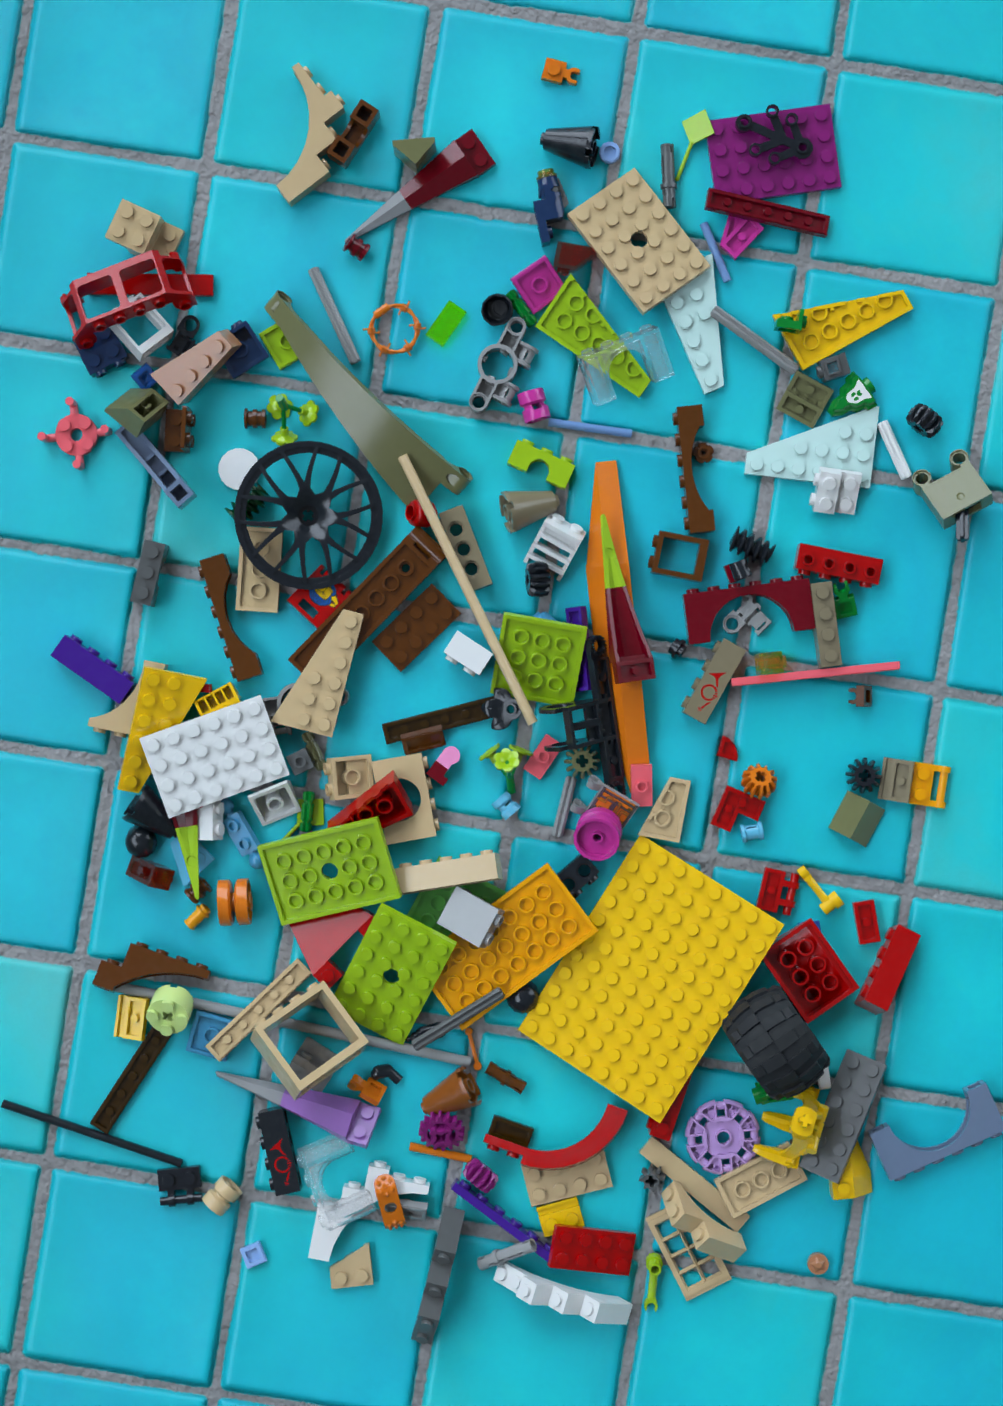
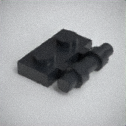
(180, 1178)

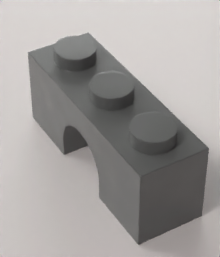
(146, 581)

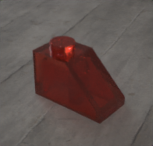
(572, 257)
(150, 873)

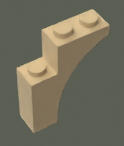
(120, 719)
(706, 1233)

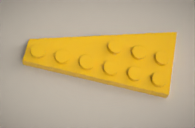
(841, 324)

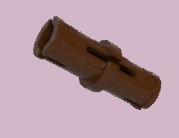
(505, 1077)

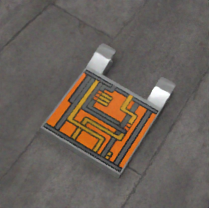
(607, 798)

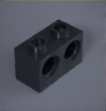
(570, 871)

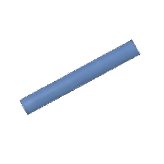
(715, 252)

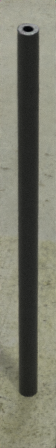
(92, 1133)

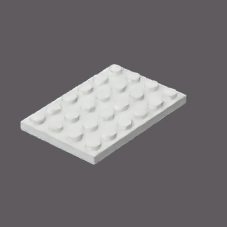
(214, 756)

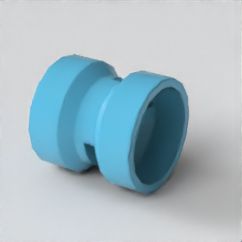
(509, 809)

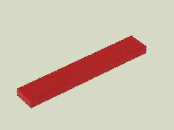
(150, 283)

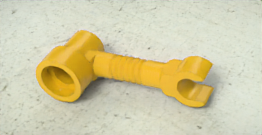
(829, 902)

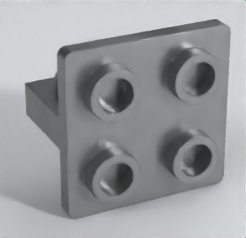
(309, 1058)

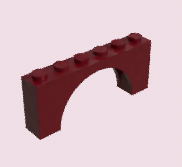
(791, 596)

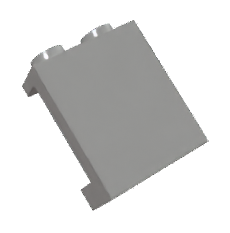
(471, 917)

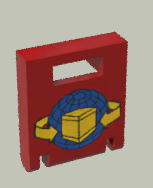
(323, 600)

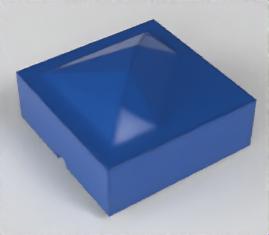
(143, 377)

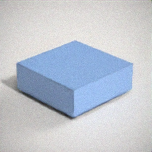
(253, 1254)

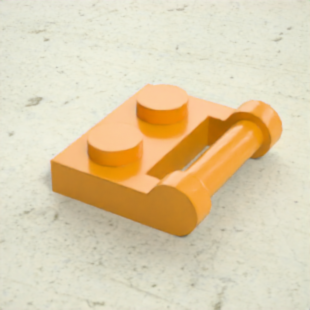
(922, 785)

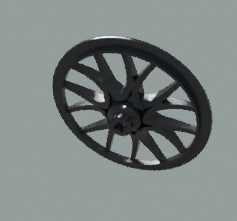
(307, 501)

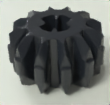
(924, 420)
(537, 579)
(866, 781)

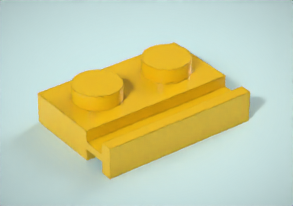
(131, 1017)
(559, 1212)

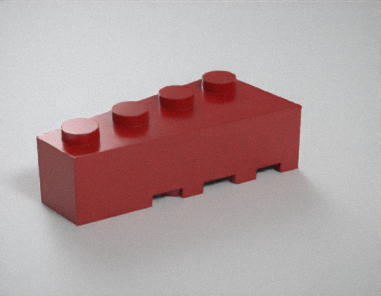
(384, 799)
(887, 970)

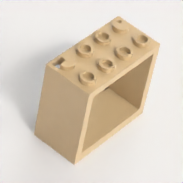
(277, 1062)

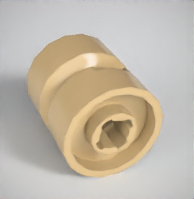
(219, 1199)

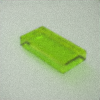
(446, 323)

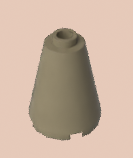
(526, 507)

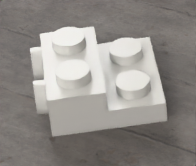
(835, 491)

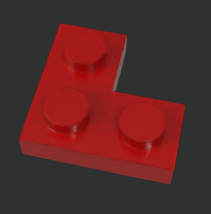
(735, 802)

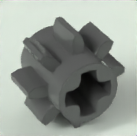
(647, 1179)

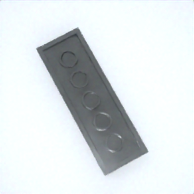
(848, 1108)

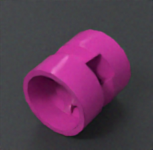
(532, 398)

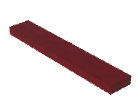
(767, 212)

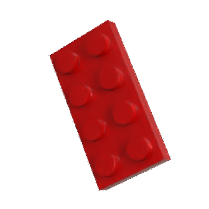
(591, 1249)

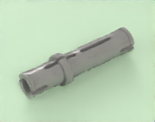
(499, 1256)

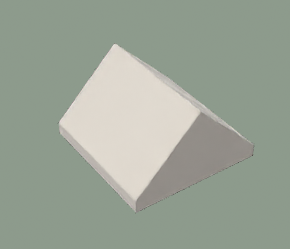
(275, 802)

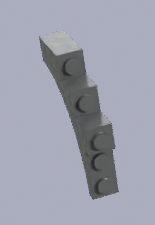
(438, 1275)

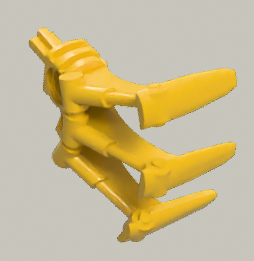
(804, 1126)

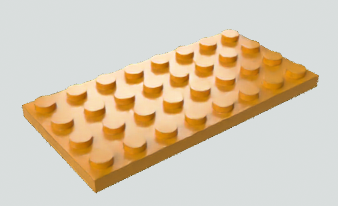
(537, 930)

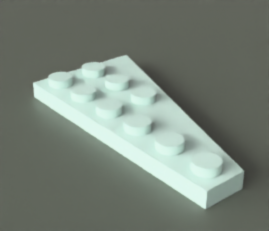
(696, 328)

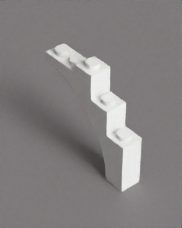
(324, 1240)
(562, 1298)

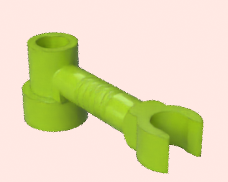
(654, 1265)

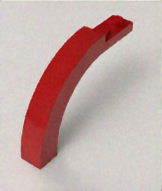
(567, 1157)

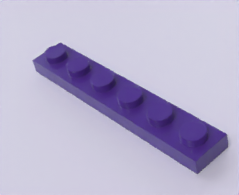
(498, 1215)

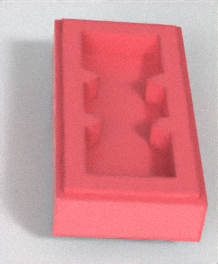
(541, 759)
(641, 784)

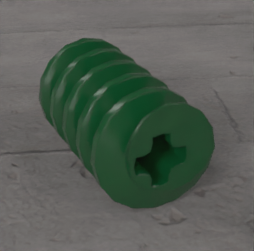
(251, 504)

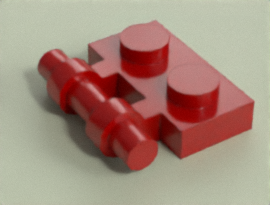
(771, 890)

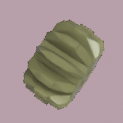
(587, 755)

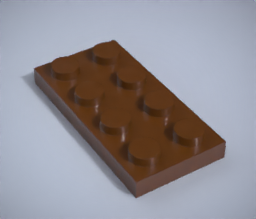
(416, 627)

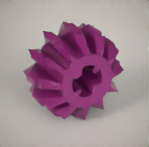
(480, 1175)

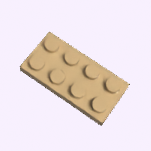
(255, 589)
(756, 1183)
(554, 1185)

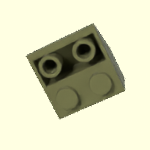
(138, 409)

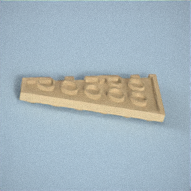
(319, 690)

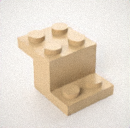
(142, 230)

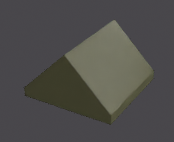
(415, 152)
(856, 818)

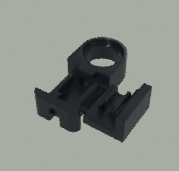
(181, 343)

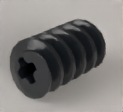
(751, 547)

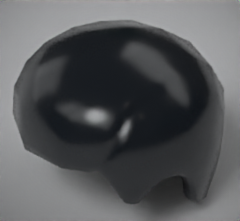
(497, 309)
(140, 842)
(524, 999)

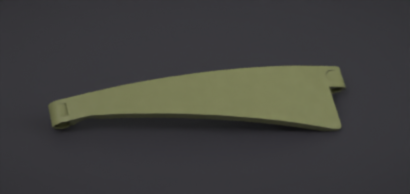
(365, 418)

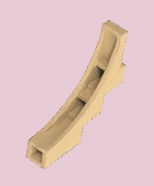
(323, 110)

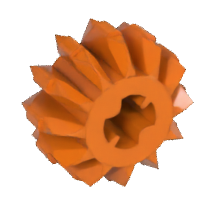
(758, 781)

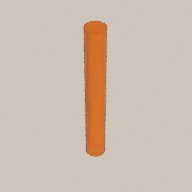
(438, 1152)

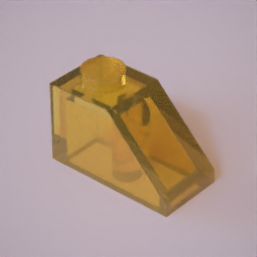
(770, 662)

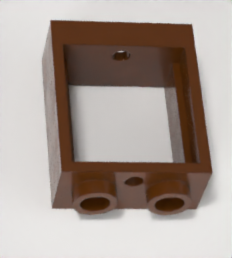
(699, 562)

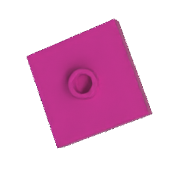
(537, 284)

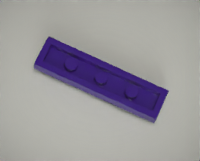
(578, 616)

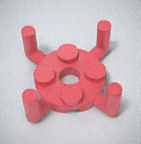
(64, 431)

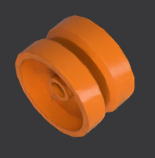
(234, 902)

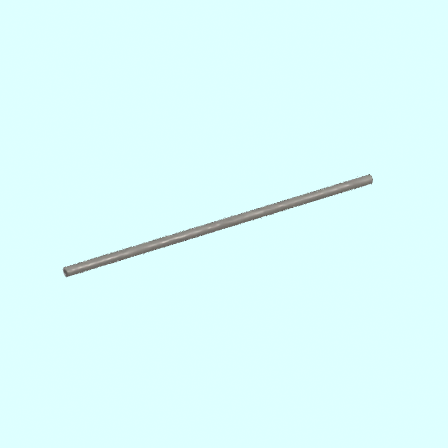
(312, 1028)

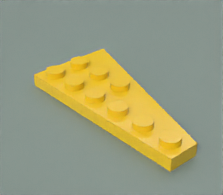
(160, 704)

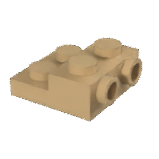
(348, 776)

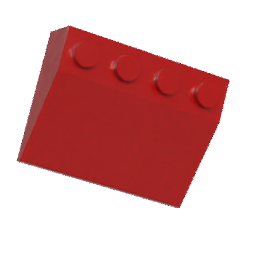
(809, 970)

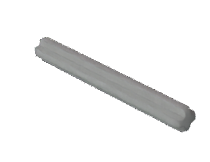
(334, 315)
(754, 340)

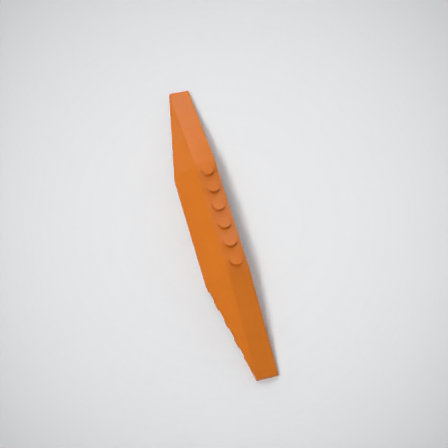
(629, 695)

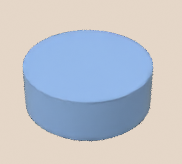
(609, 153)

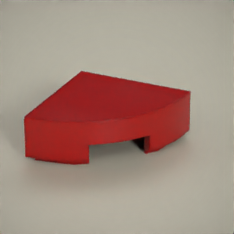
(727, 749)

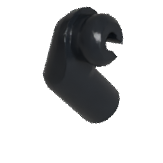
(384, 1071)

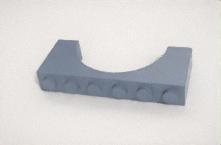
(980, 1122)

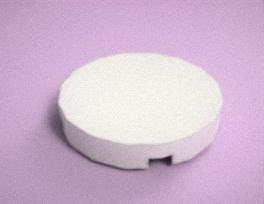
(235, 466)

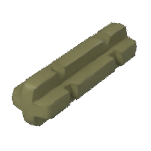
(314, 750)

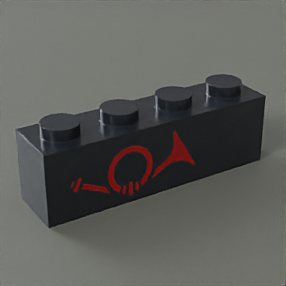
(280, 1150)

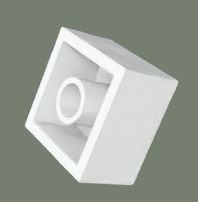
(468, 653)

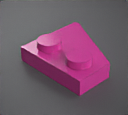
(739, 235)

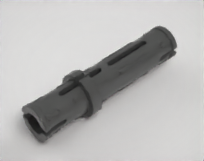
(668, 177)

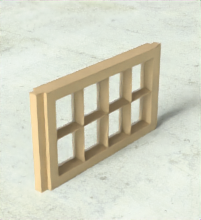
(706, 1283)

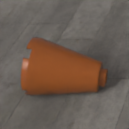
(453, 1094)

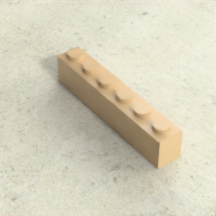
(449, 872)

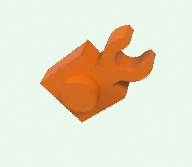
(556, 72)

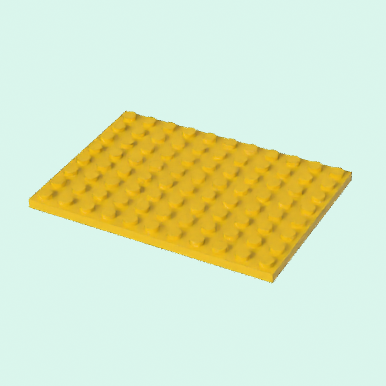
(653, 980)

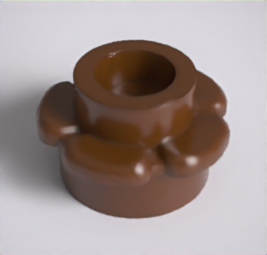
(697, 452)

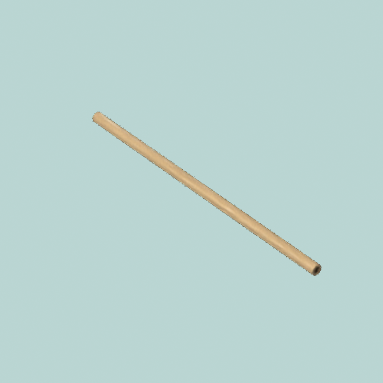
(467, 589)

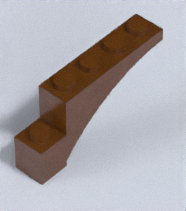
(145, 963)

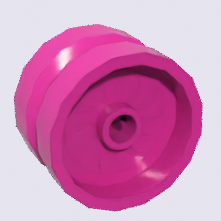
(598, 834)

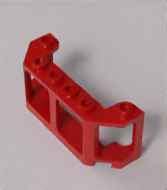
(115, 275)

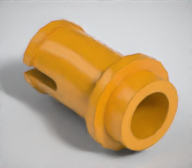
(197, 916)

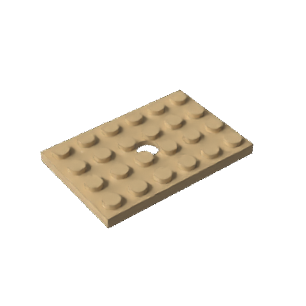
(645, 272)

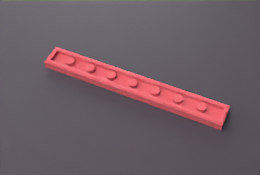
(819, 673)

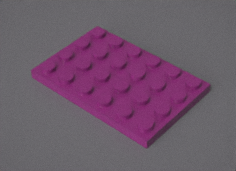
(754, 177)

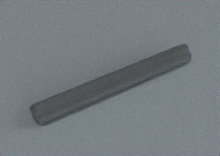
(457, 1019)

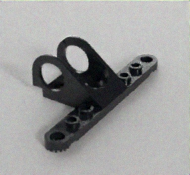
(599, 717)

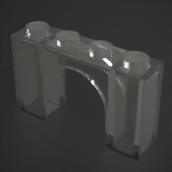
(596, 362)
(333, 1211)

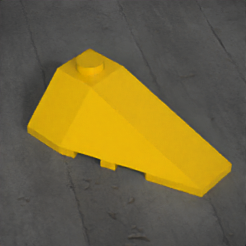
(856, 1178)

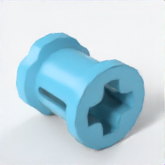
(752, 832)

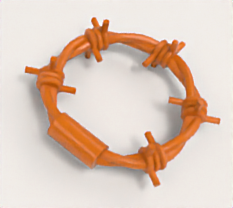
(381, 311)

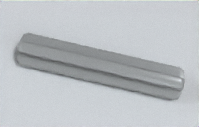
(564, 806)

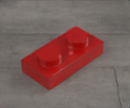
(866, 921)

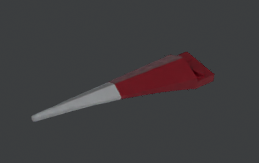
(454, 166)

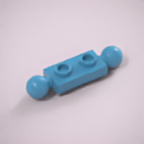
(241, 833)

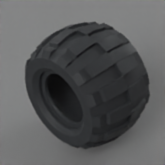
(775, 1043)

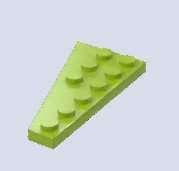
(579, 325)

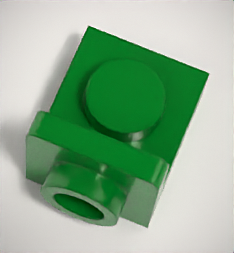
(788, 325)

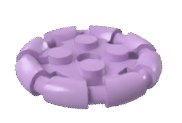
(719, 1124)

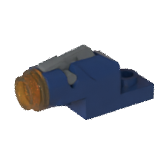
(552, 203)

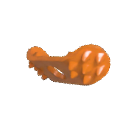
(387, 1193)

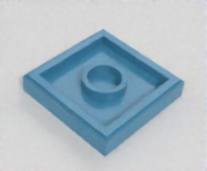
(204, 1029)

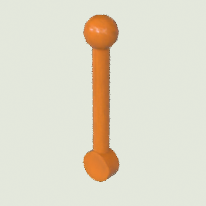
(477, 1065)

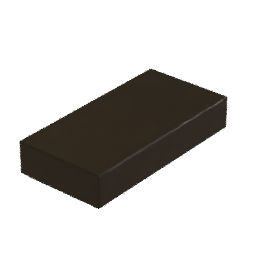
(510, 1130)

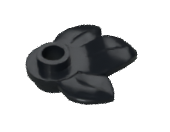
(499, 709)

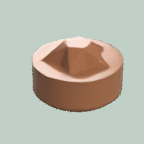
(817, 1263)

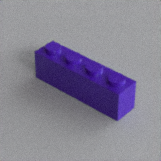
(94, 669)

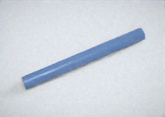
(590, 427)

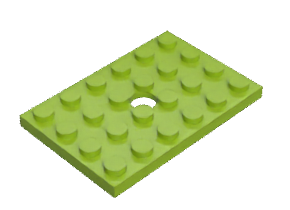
(302, 889)
(401, 945)

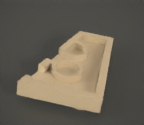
(668, 812)

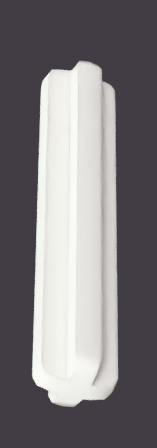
(894, 450)

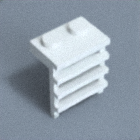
(563, 535)

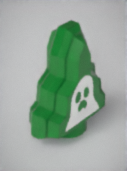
(853, 396)

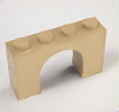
(421, 824)

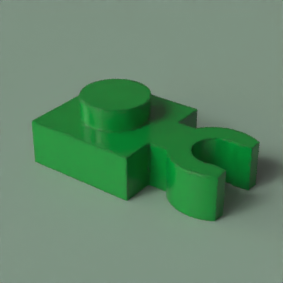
(844, 602)

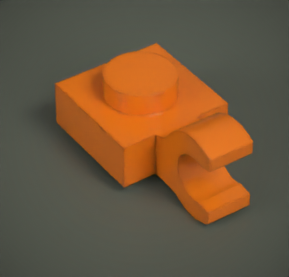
(370, 1090)

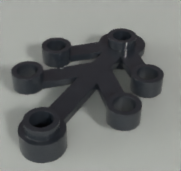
(776, 137)

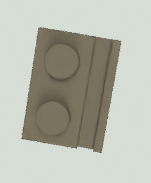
(896, 780)

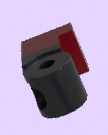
(737, 571)

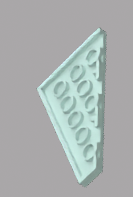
(837, 445)

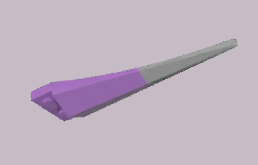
(338, 1115)

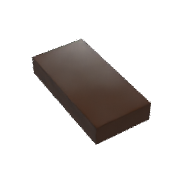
(423, 739)

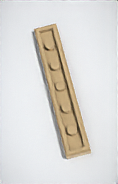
(259, 1008)
(691, 1181)

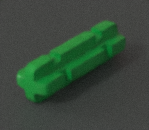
(521, 308)
(307, 811)

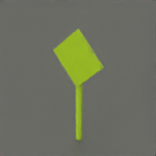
(696, 128)
(318, 815)

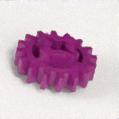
(441, 1130)

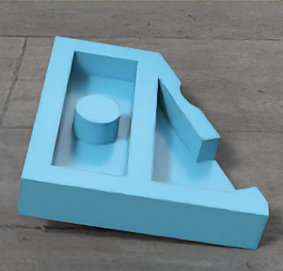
(204, 860)

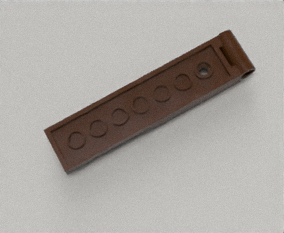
(381, 591)

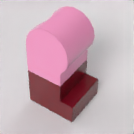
(448, 757)

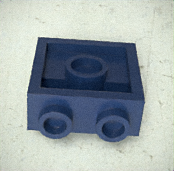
(104, 354)
(248, 354)

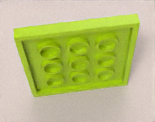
(543, 657)

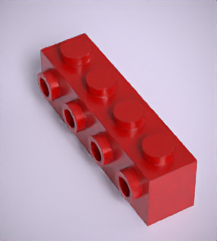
(837, 564)
(665, 1128)

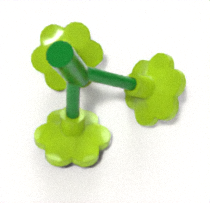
(280, 407)
(507, 762)

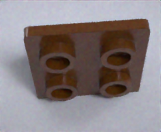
(178, 430)

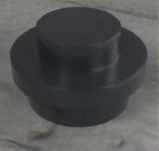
(677, 648)

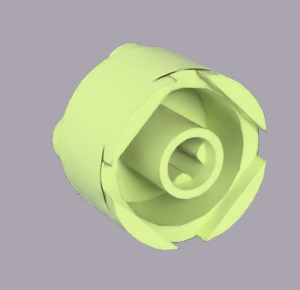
(170, 1009)

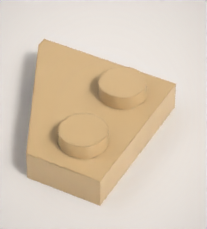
(353, 1269)

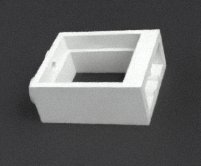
(163, 335)

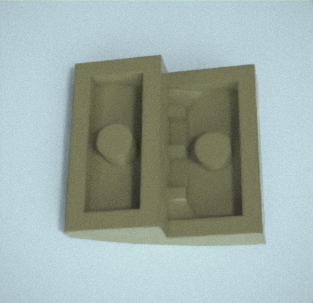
(804, 399)

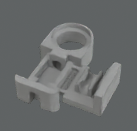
(748, 613)

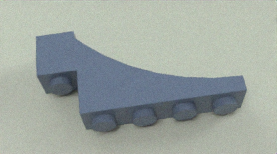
(158, 467)

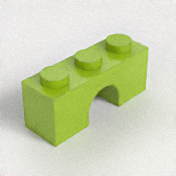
(525, 454)

